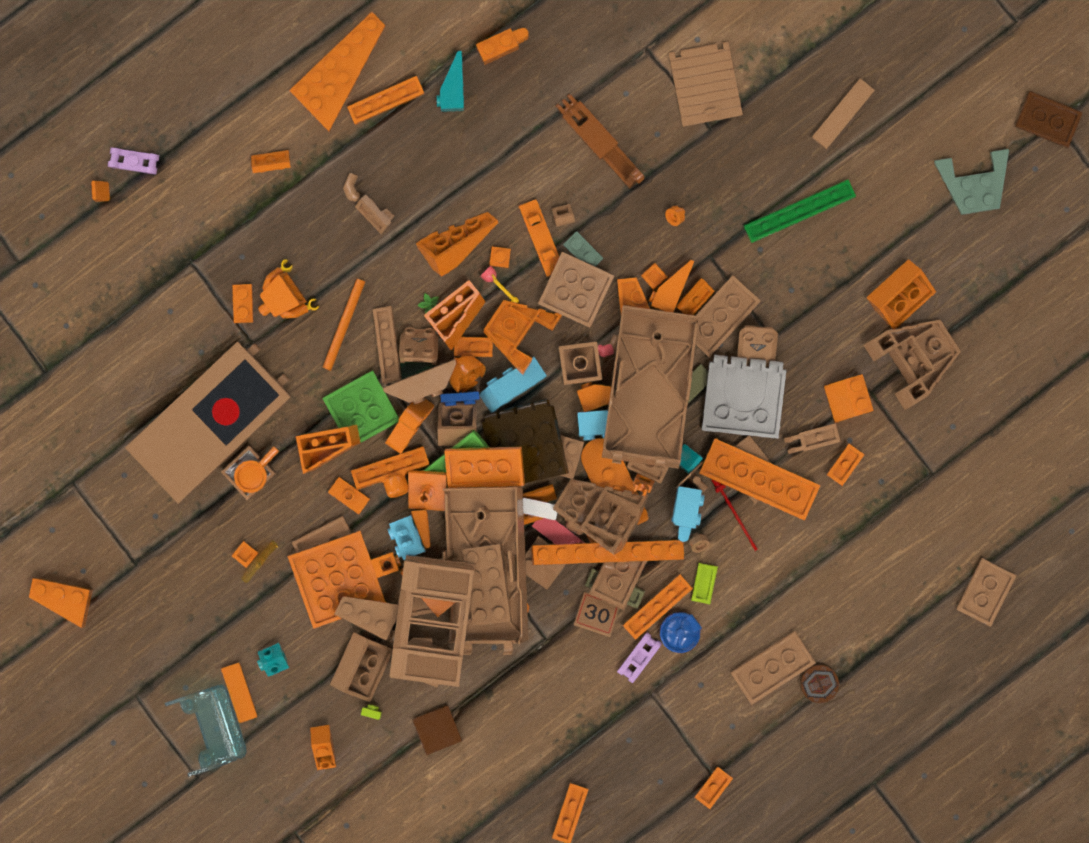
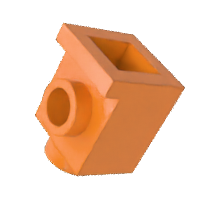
(378, 564)

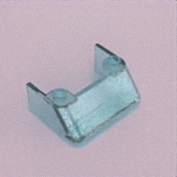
(217, 725)

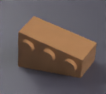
(368, 615)

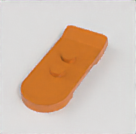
(605, 473)

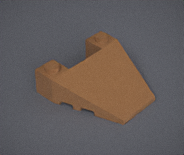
(920, 354)

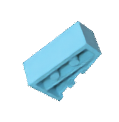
(511, 385)

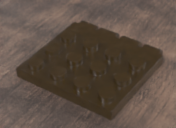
(535, 432)

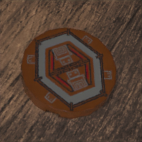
(819, 684)

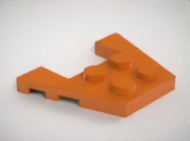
(510, 327)

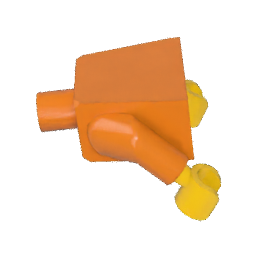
(282, 295)

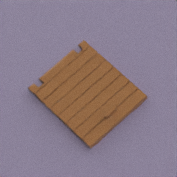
(705, 84)

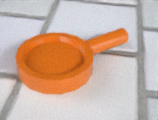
(251, 475)

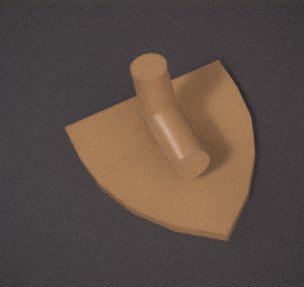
(695, 479)

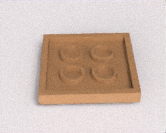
(576, 289)

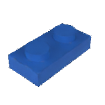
(451, 399)

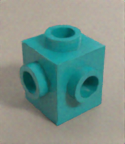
(272, 660)

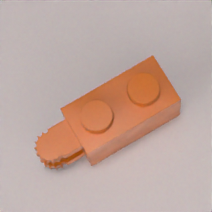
(501, 44)

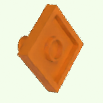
(426, 490)

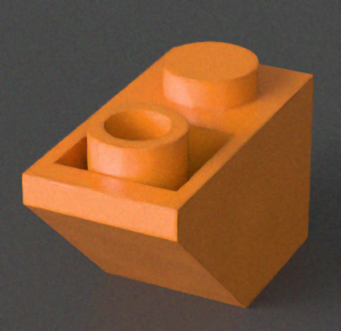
(323, 747)

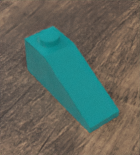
(452, 92)

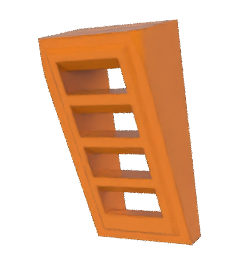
(421, 521)

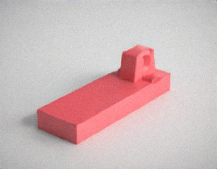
(556, 532)

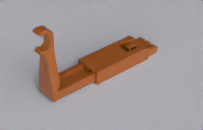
(600, 141)

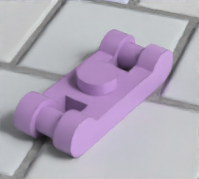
(133, 161)
(639, 657)

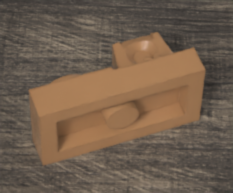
(371, 212)

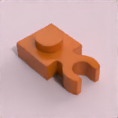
(642, 484)

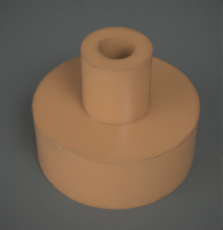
(699, 542)

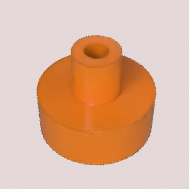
(675, 215)

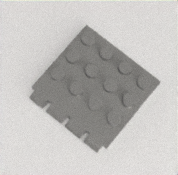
(744, 397)

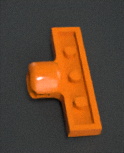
(391, 472)

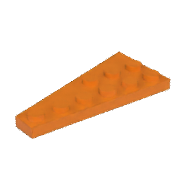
(333, 78)

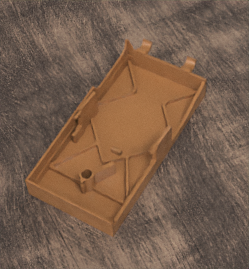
(483, 519)

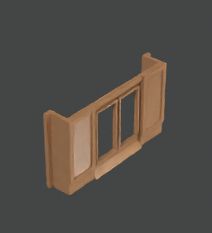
(438, 581)

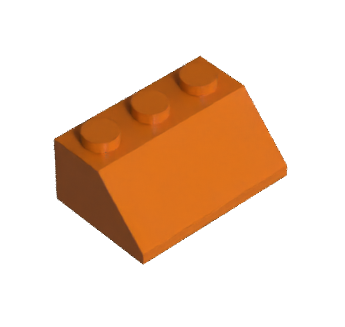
(901, 294)

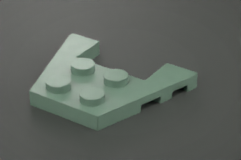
(977, 191)

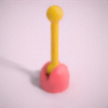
(490, 275)

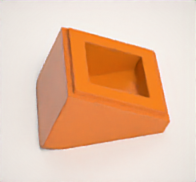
(100, 191)

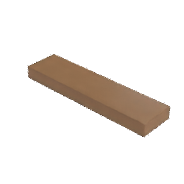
(843, 114)
(387, 344)

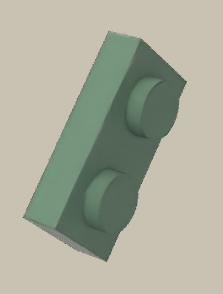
(582, 249)

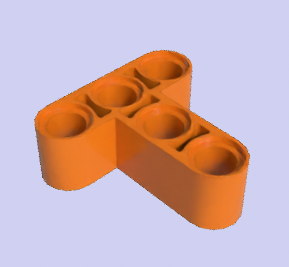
(409, 424)

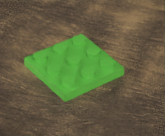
(362, 404)

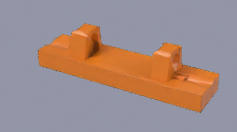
(540, 235)

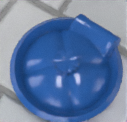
(680, 632)

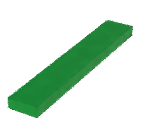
(799, 211)

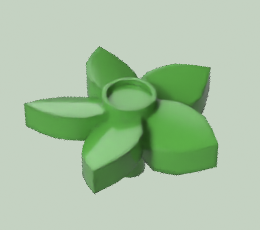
(429, 303)

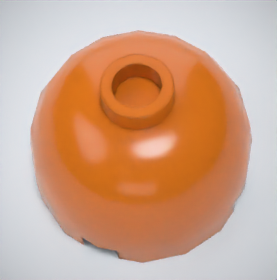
(465, 373)

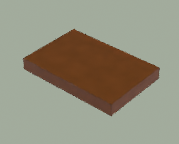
(1048, 119)

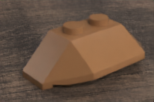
(422, 384)

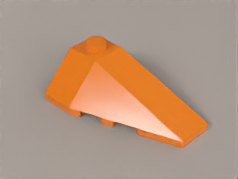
(451, 247)

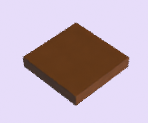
(437, 730)

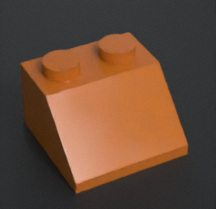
(848, 398)

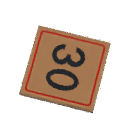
(596, 615)

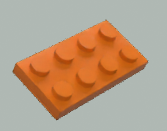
(484, 467)

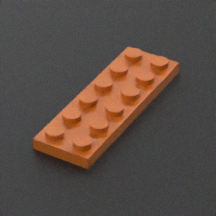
(759, 479)

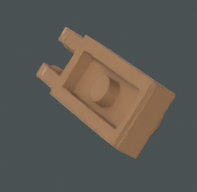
(815, 438)

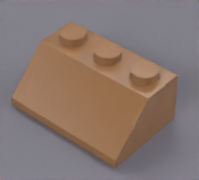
(361, 667)

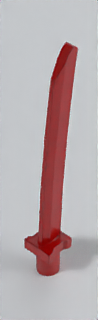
(720, 488)

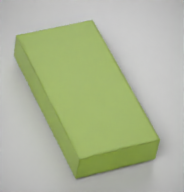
(704, 583)

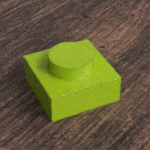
(372, 712)

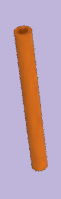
(343, 325)

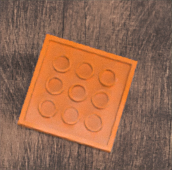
(334, 572)

